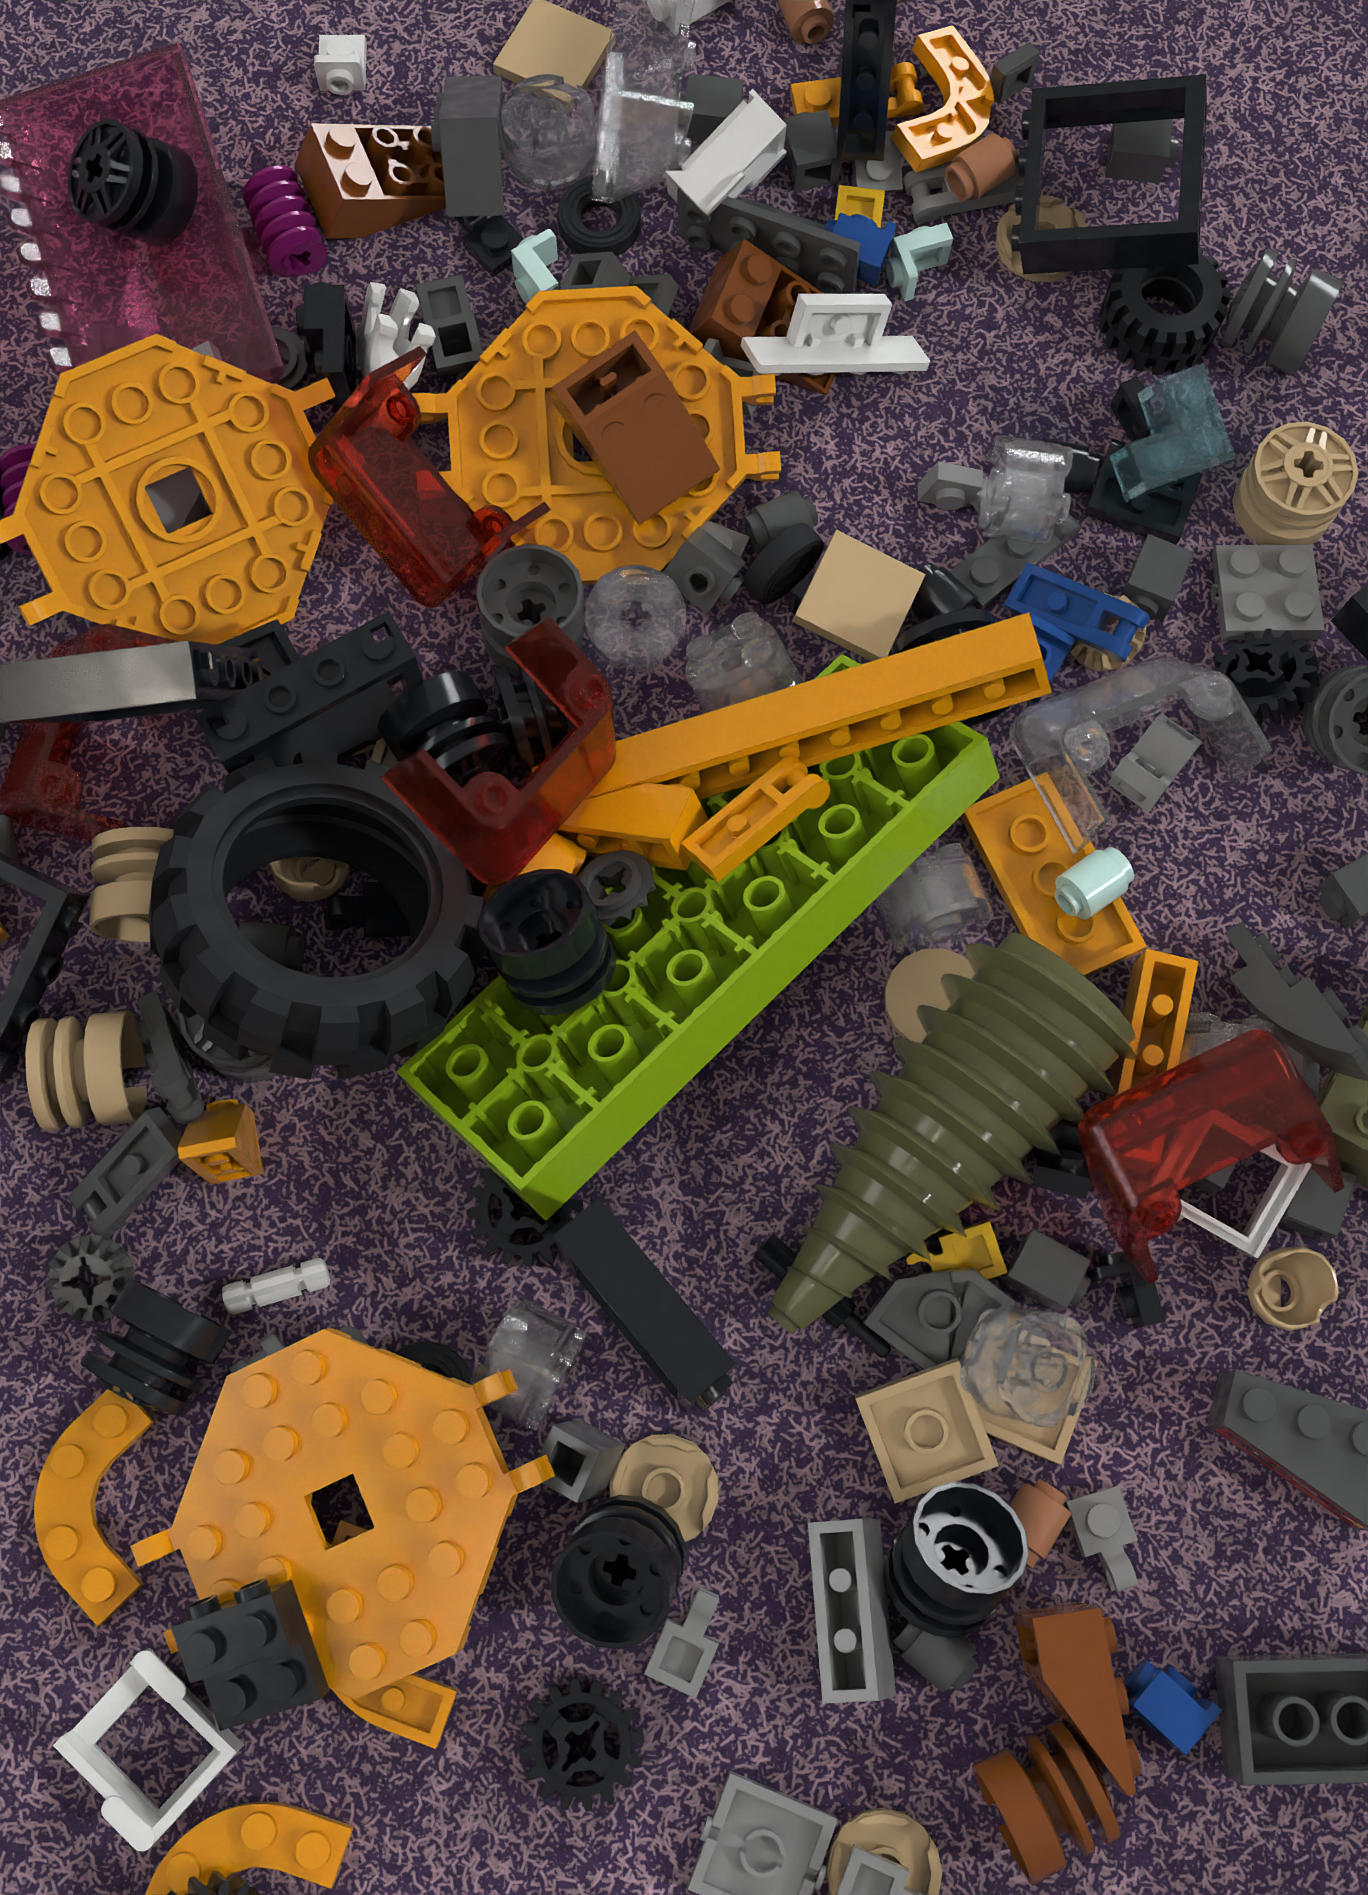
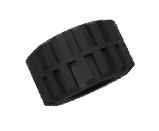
(1162, 338)

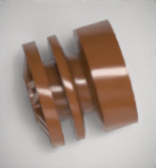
(1047, 1801)

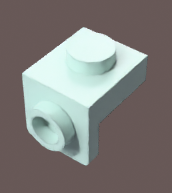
(915, 252)
(530, 264)

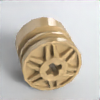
(1295, 485)
(126, 870)
(83, 1070)

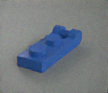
(1076, 610)

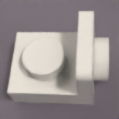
(341, 63)

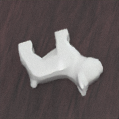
(386, 336)

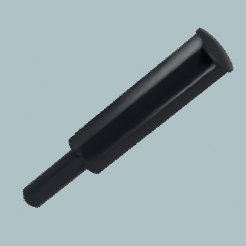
(777, 1256)

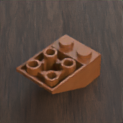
(370, 176)
(752, 298)
(635, 427)
(1070, 1664)

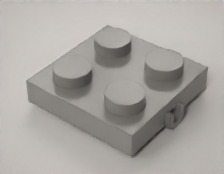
(1266, 590)
(761, 1843)

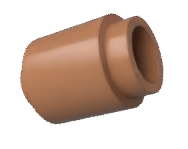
(807, 19)
(982, 167)
(1042, 1517)

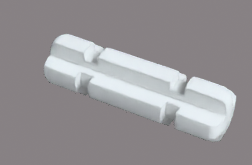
(275, 1286)

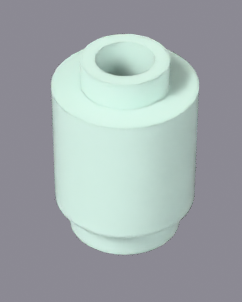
(1093, 883)

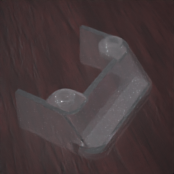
(639, 107)
(1068, 740)

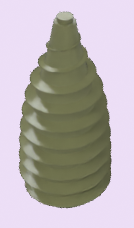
(957, 1117)

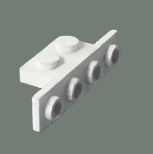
(836, 336)

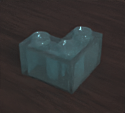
(1184, 438)

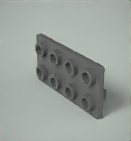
(790, 239)

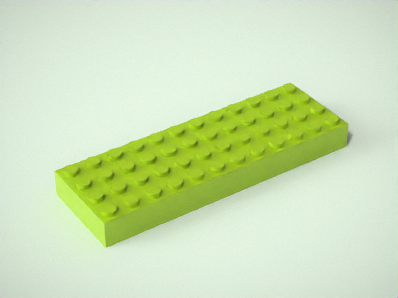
(568, 1090)

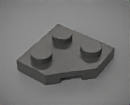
(934, 1313)

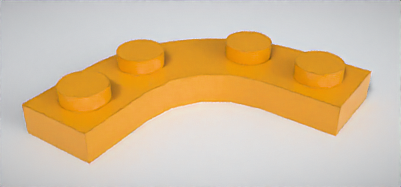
(966, 100)
(67, 1511)
(410, 1706)
(255, 1836)

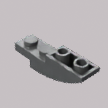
(1298, 1010)

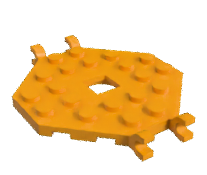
(142, 420)
(519, 450)
(425, 1474)

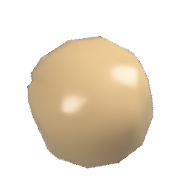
(313, 884)
(1310, 1281)

